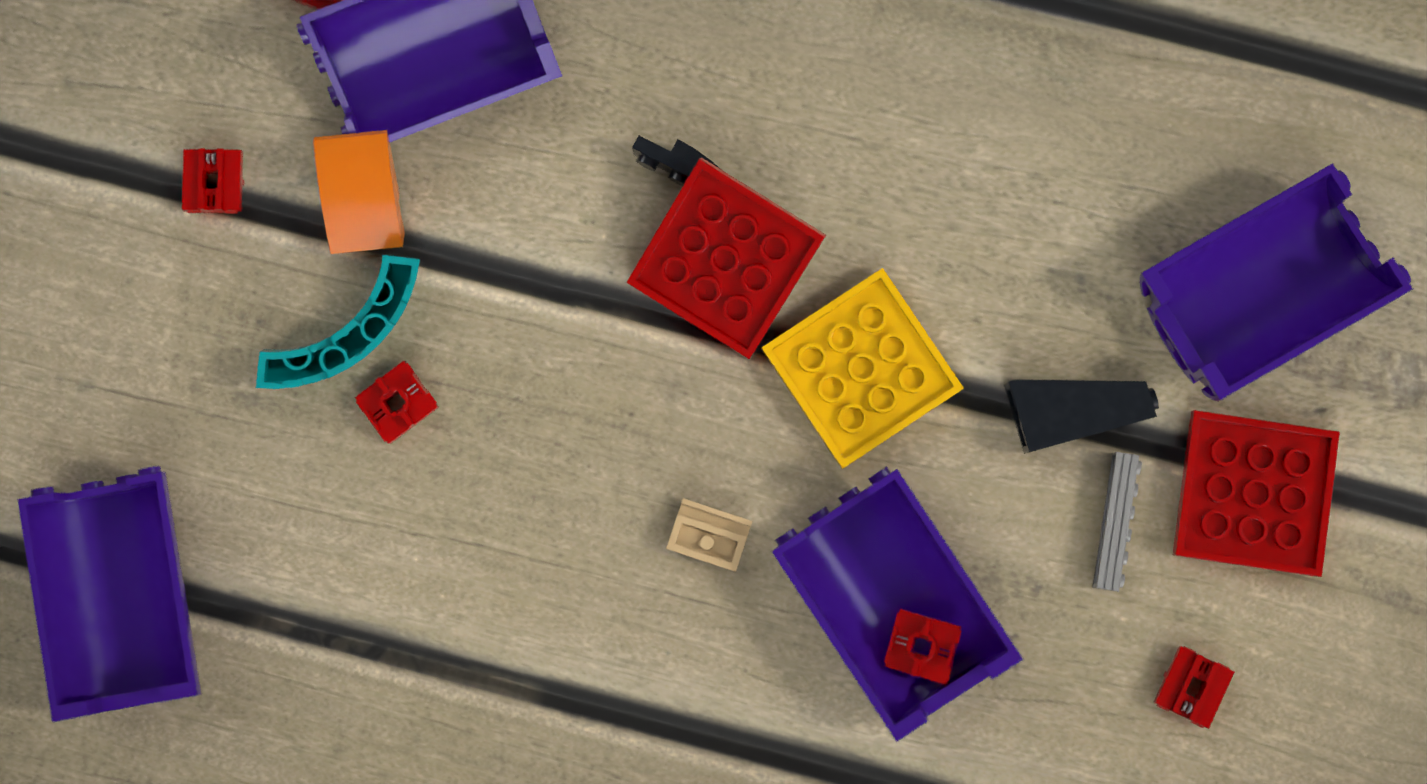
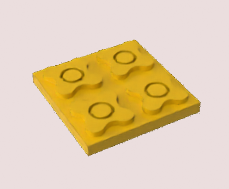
(862, 368)

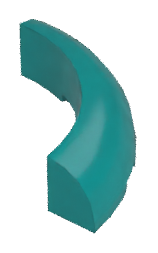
(350, 344)

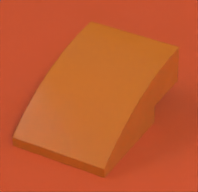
(358, 192)

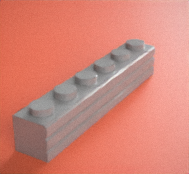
(1115, 522)

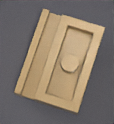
(709, 535)

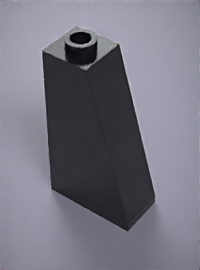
(1073, 409)

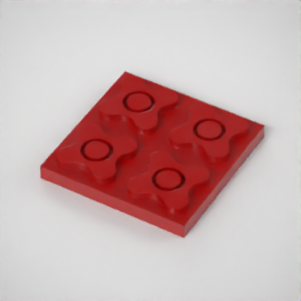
(725, 258)
(1256, 493)

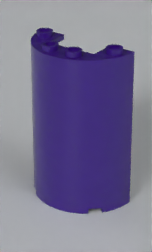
(425, 60)
(1269, 285)
(867, 565)
(109, 595)

